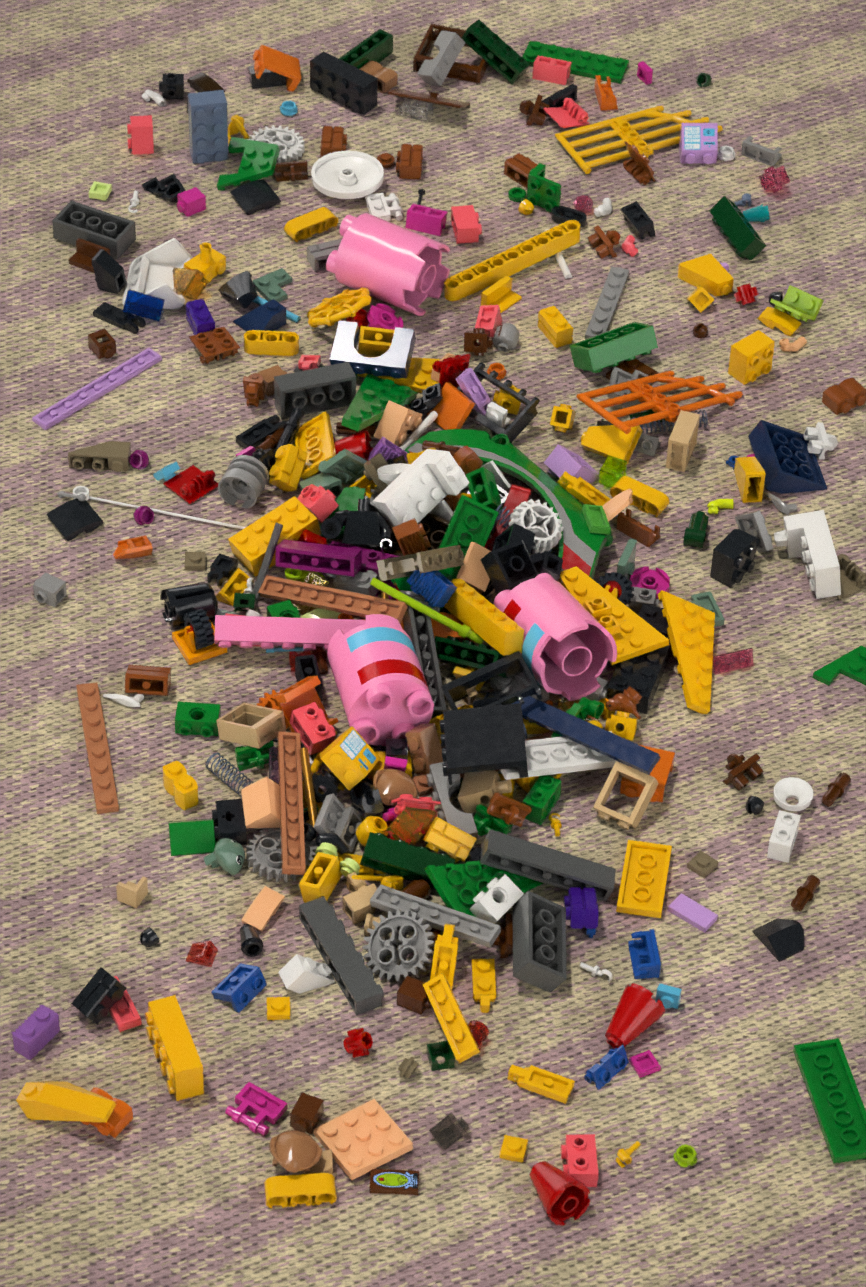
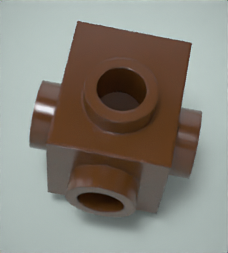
(471, 344)

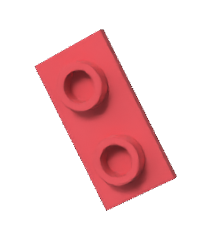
(407, 800)

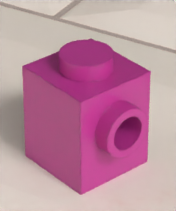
(191, 201)

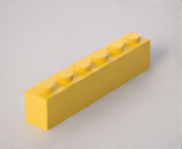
(485, 619)

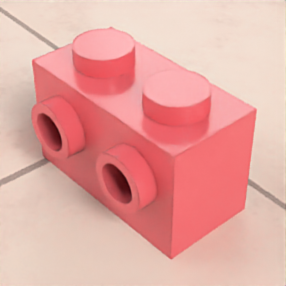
(141, 135)
(465, 224)
(318, 501)
(313, 728)
(581, 1158)

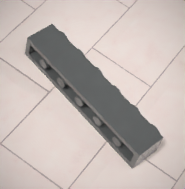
(420, 630)
(546, 864)
(340, 955)

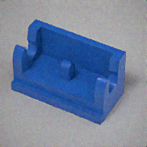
(644, 955)

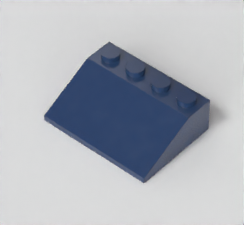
(785, 459)

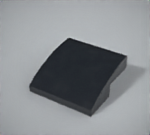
(254, 196)
(74, 518)

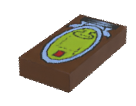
(394, 1181)

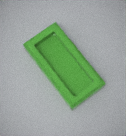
(596, 519)

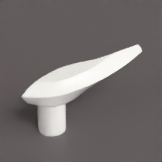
(126, 700)

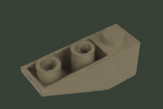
(103, 456)

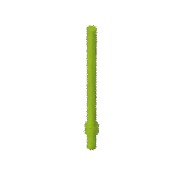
(463, 630)

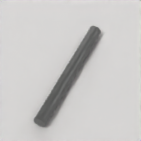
(267, 558)

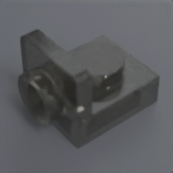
(450, 1130)

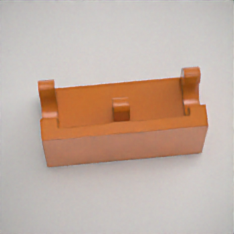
(604, 94)

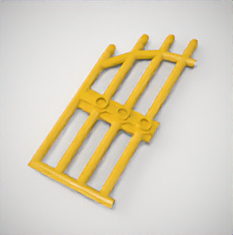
(626, 133)

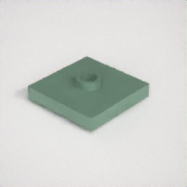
(627, 561)

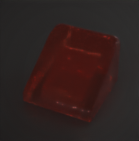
(202, 953)

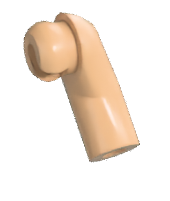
(793, 346)

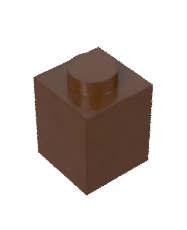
(413, 996)
(306, 1113)

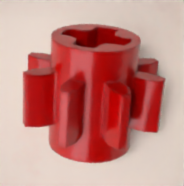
(746, 294)
(360, 318)
(358, 1042)

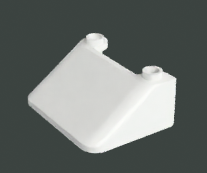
(154, 273)

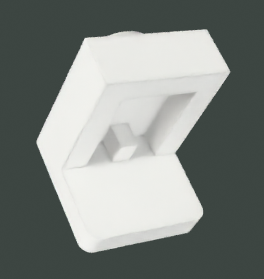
(497, 414)

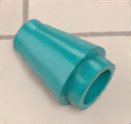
(757, 214)

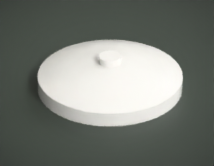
(347, 174)

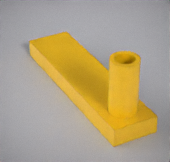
(451, 1018)

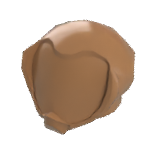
(392, 784)
(295, 1151)

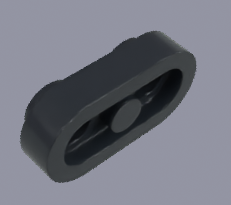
(562, 214)

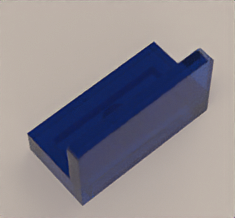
(144, 305)

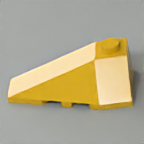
(63, 1102)

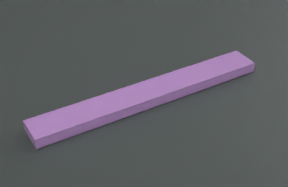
(97, 389)

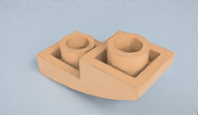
(263, 908)

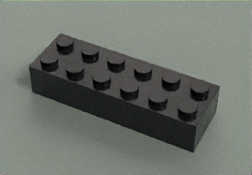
(646, 670)

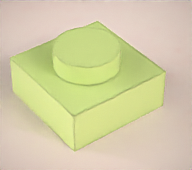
(100, 191)

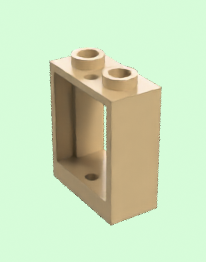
(682, 441)
(264, 725)
(649, 783)

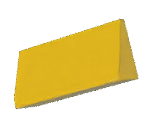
(234, 584)

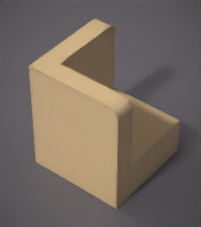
(132, 893)

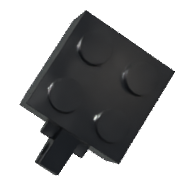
(734, 557)
(510, 566)

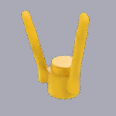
(391, 881)

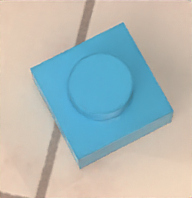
(167, 472)
(668, 995)

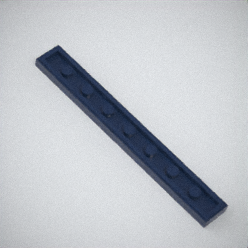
(589, 735)

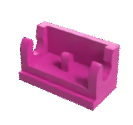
(426, 219)

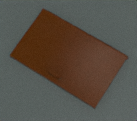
(432, 98)

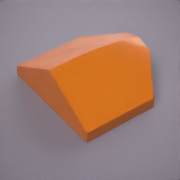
(133, 548)

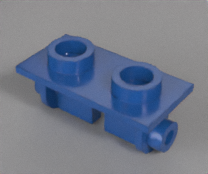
(609, 1066)

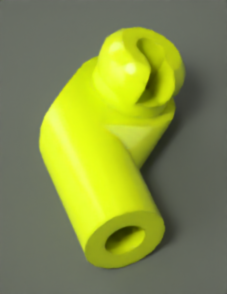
(713, 506)

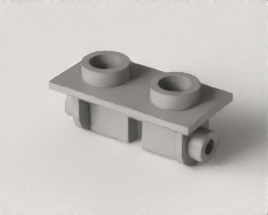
(647, 444)

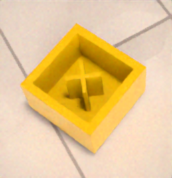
(751, 357)

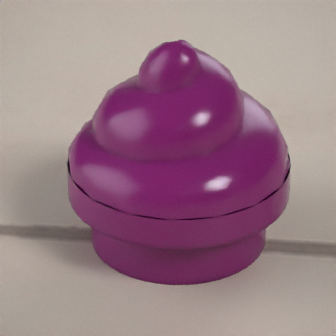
(139, 459)
(143, 515)

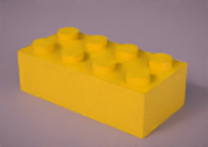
(252, 542)
(174, 1048)

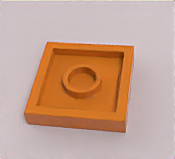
(452, 408)

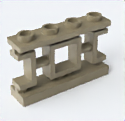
(424, 561)

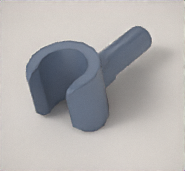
(746, 197)

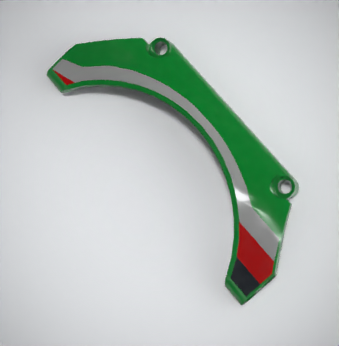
(577, 544)

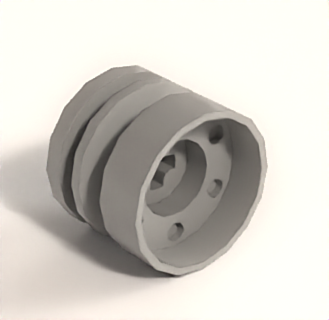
(243, 481)

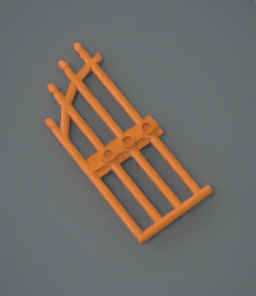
(654, 400)

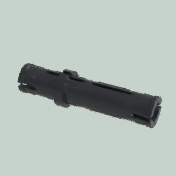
(291, 427)

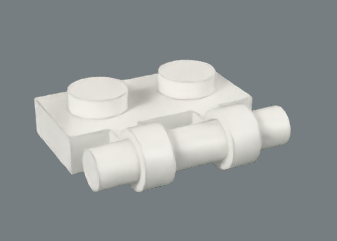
(378, 206)

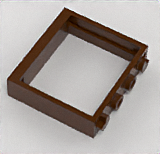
(458, 70)

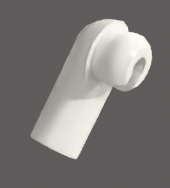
(604, 209)

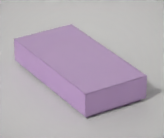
(692, 913)

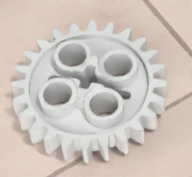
(289, 142)

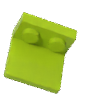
(799, 304)

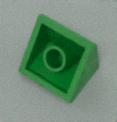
(191, 837)

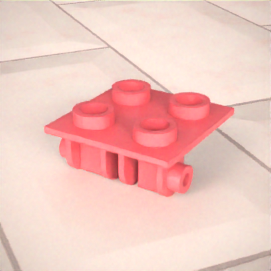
(569, 115)

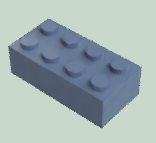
(208, 126)

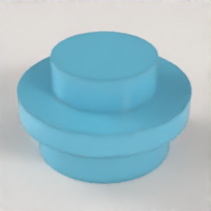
(288, 108)

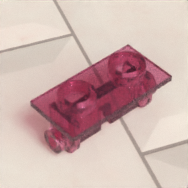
(733, 661)

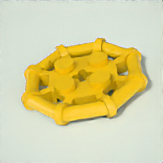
(338, 307)

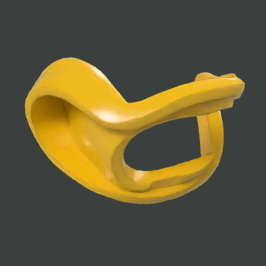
(237, 126)

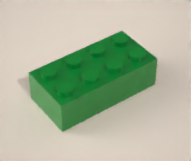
(614, 347)

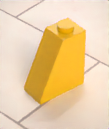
(708, 273)
(611, 441)
(750, 479)

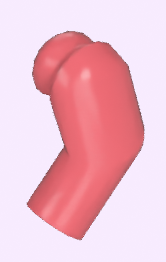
(628, 246)

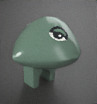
(228, 855)

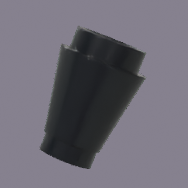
(250, 941)

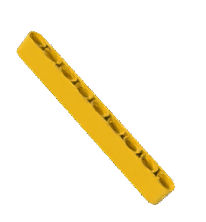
(512, 260)

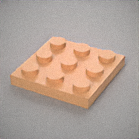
(363, 1139)

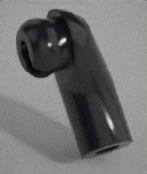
(334, 839)

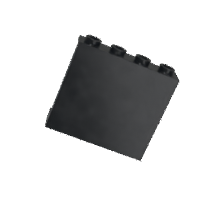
(483, 740)

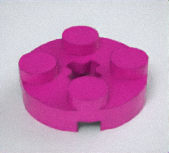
(383, 317)
(658, 578)

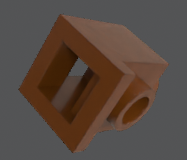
(102, 349)

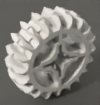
(540, 520)

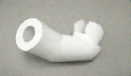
(160, 101)

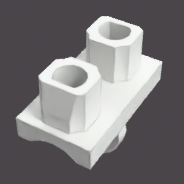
(819, 441)

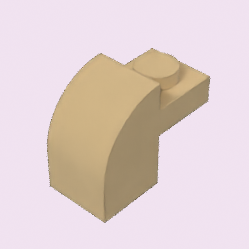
(357, 903)

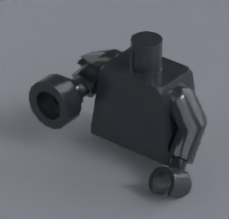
(360, 526)

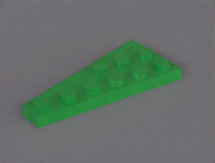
(372, 400)
(463, 882)

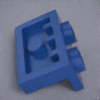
(240, 986)

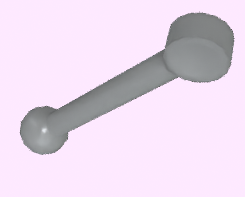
(81, 497)

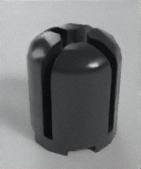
(188, 599)

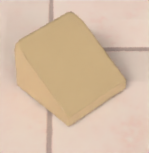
(325, 1164)

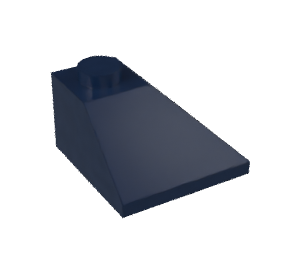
(265, 317)

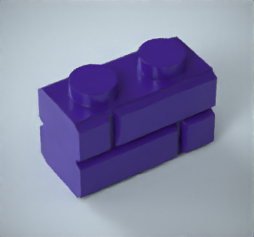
(199, 317)
(581, 907)

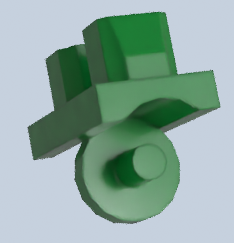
(252, 757)
(485, 822)

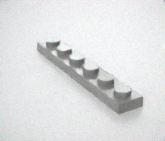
(607, 302)
(436, 915)

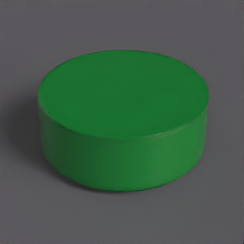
(517, 194)

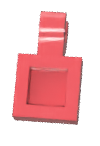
(309, 362)

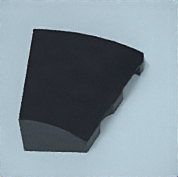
(169, 192)
(240, 289)

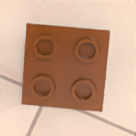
(638, 165)
(215, 343)

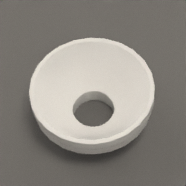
(390, 472)
(793, 788)

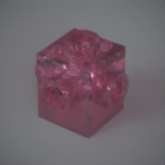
(774, 178)

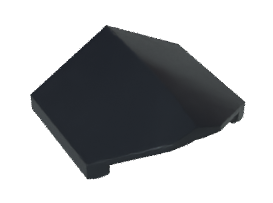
(781, 937)

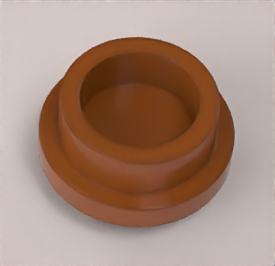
(386, 160)

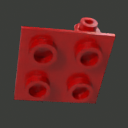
(451, 368)
(192, 483)

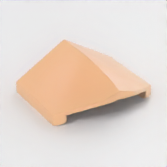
(617, 504)

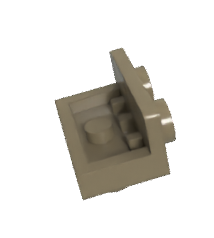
(371, 471)

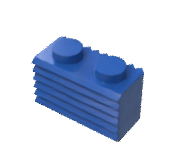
(432, 586)

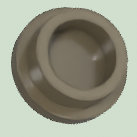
(407, 1067)

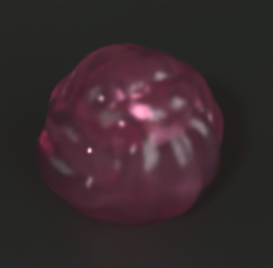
(583, 203)

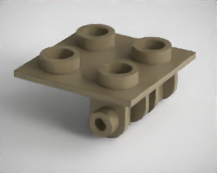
(851, 577)

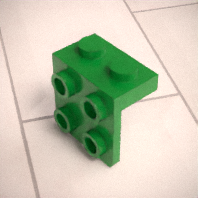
(542, 190)

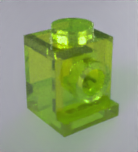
(612, 471)

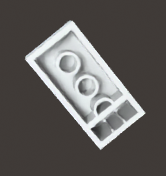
(421, 487)
(809, 537)

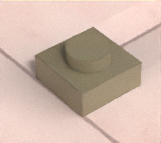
(195, 560)
(702, 864)

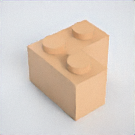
(396, 422)

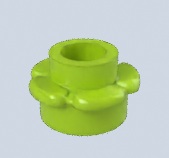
(685, 1150)

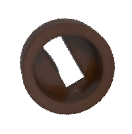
(700, 330)

